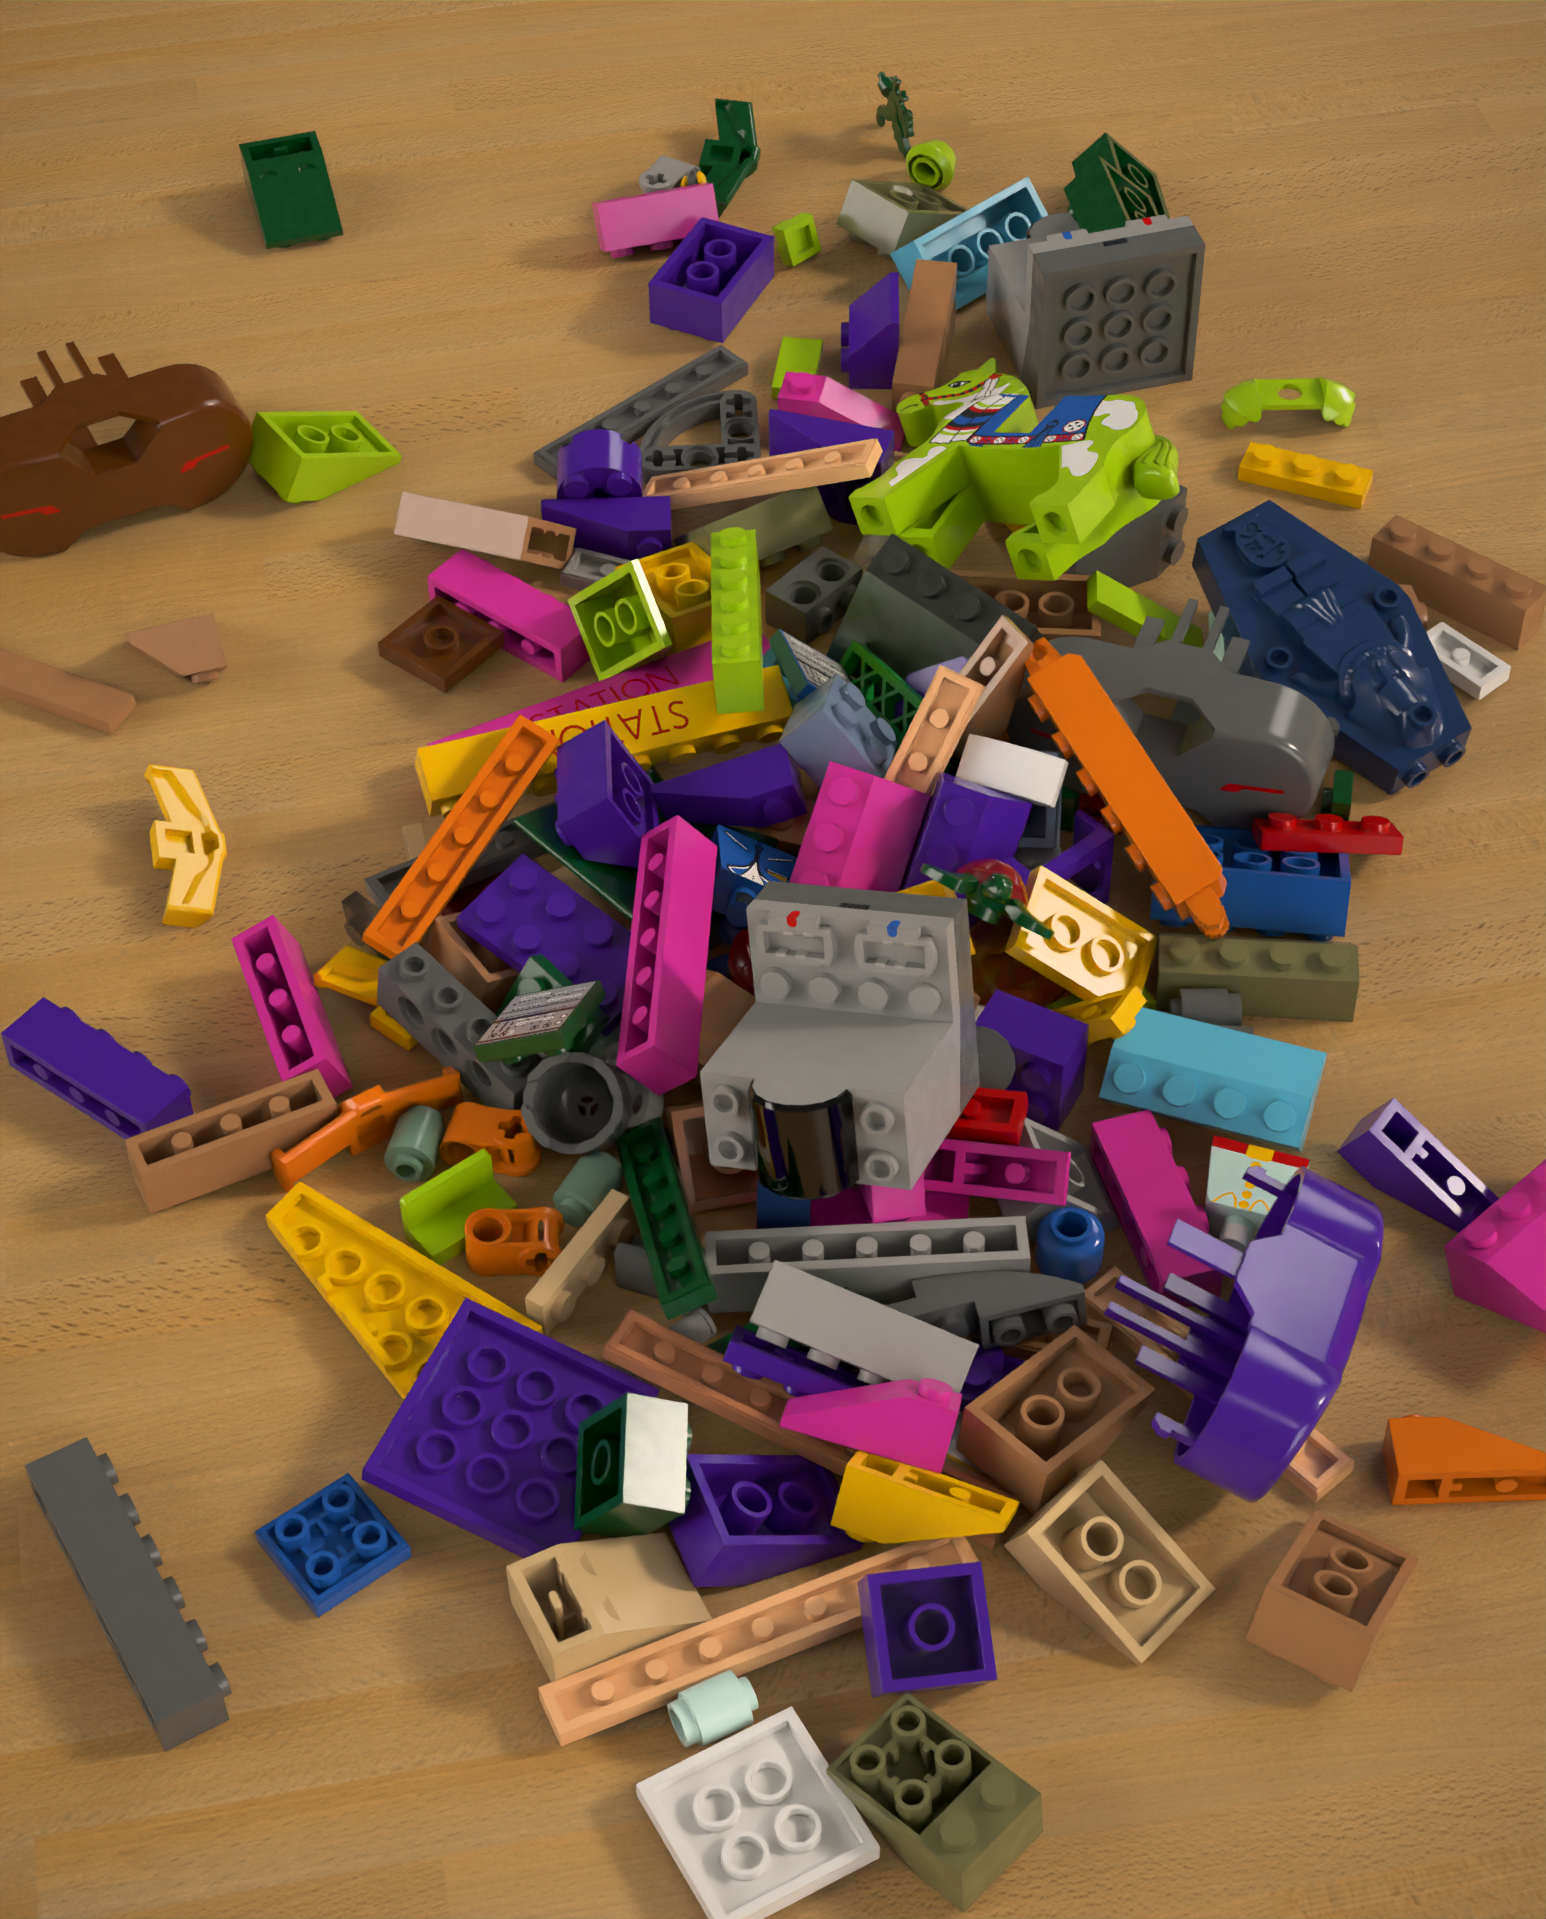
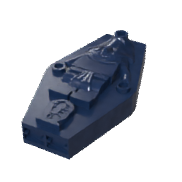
(1337, 638)

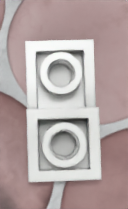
(1013, 770)

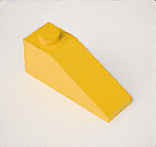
(907, 1503)

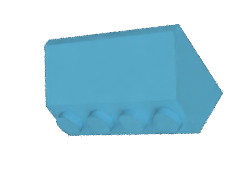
(968, 236)
(1215, 1078)

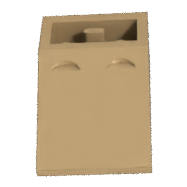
(602, 1599)

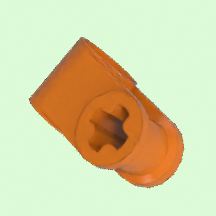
(496, 1131)
(510, 1240)

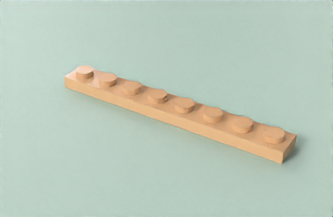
(733, 1642)

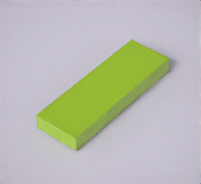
(1129, 609)

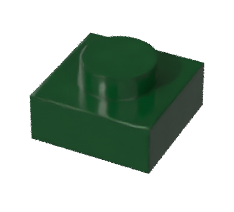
(1339, 797)

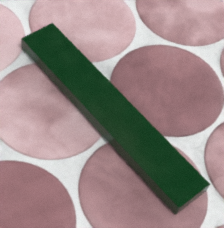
(665, 1219)

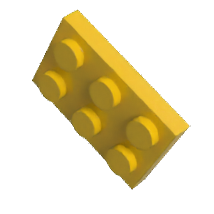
(1091, 946)

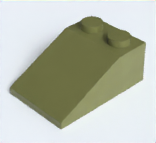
(893, 213)

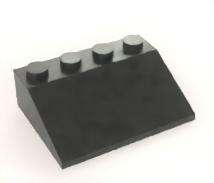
(917, 613)

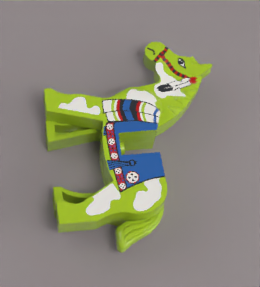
(991, 460)

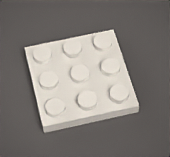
(757, 1820)

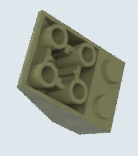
(939, 1800)

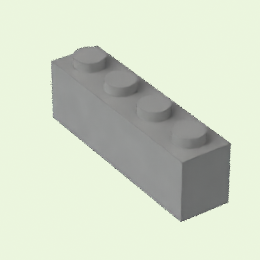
(856, 1331)

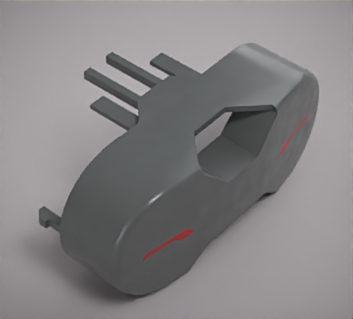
(1247, 757)

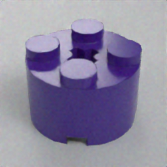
(599, 467)

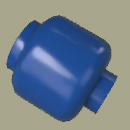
(1070, 1244)

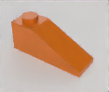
(1456, 1463)

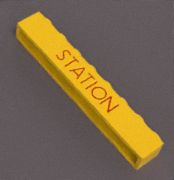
(652, 727)

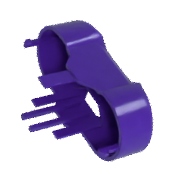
(1279, 1343)

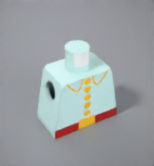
(1234, 1205)

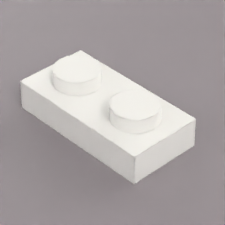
(1467, 662)

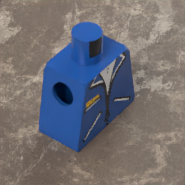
(743, 871)

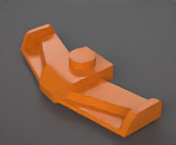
(363, 1124)

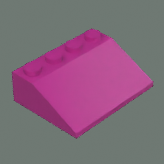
(1503, 1254)

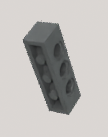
(449, 1024)

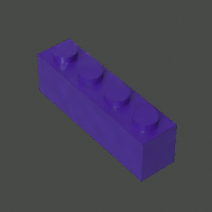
(94, 1071)

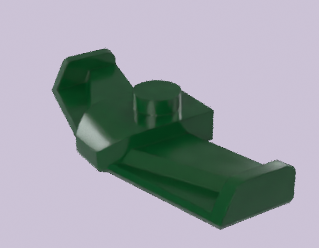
(736, 152)

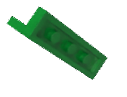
(893, 690)

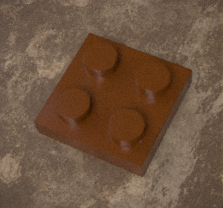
(441, 644)

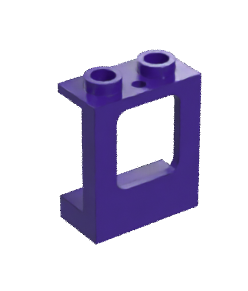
(1085, 862)

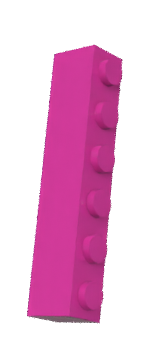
(667, 957)

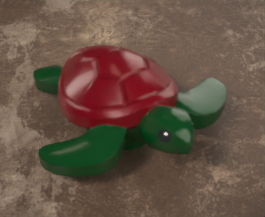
(991, 891)

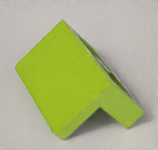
(439, 1208)

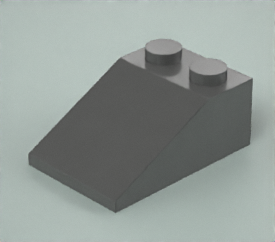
(1142, 546)

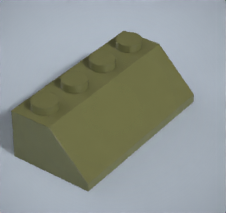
(1270, 974)

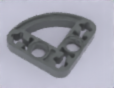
(662, 459)

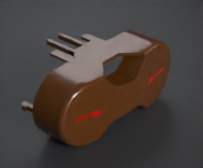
(178, 452)

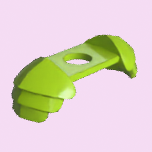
(1248, 399)

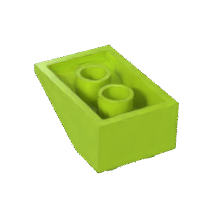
(317, 452)
(620, 622)

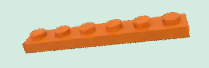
(461, 838)

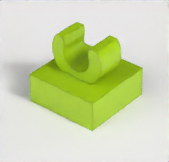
(797, 239)

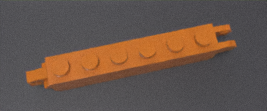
(1129, 786)

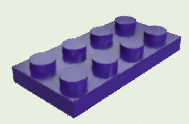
(536, 914)

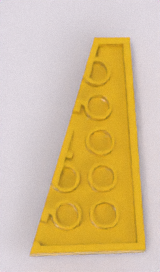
(376, 1284)

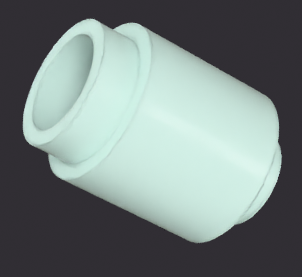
(713, 1709)

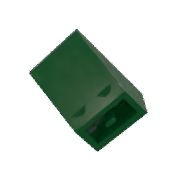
(290, 190)

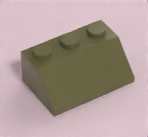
(779, 522)

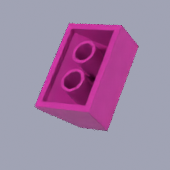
(860, 832)

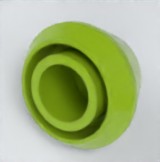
(931, 164)

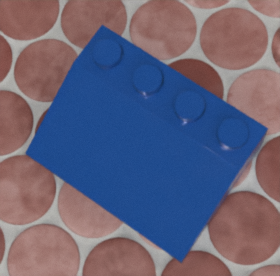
(1275, 888)

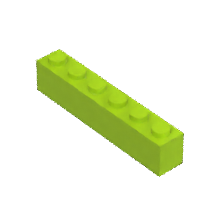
(736, 621)

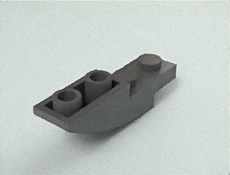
(997, 1305)

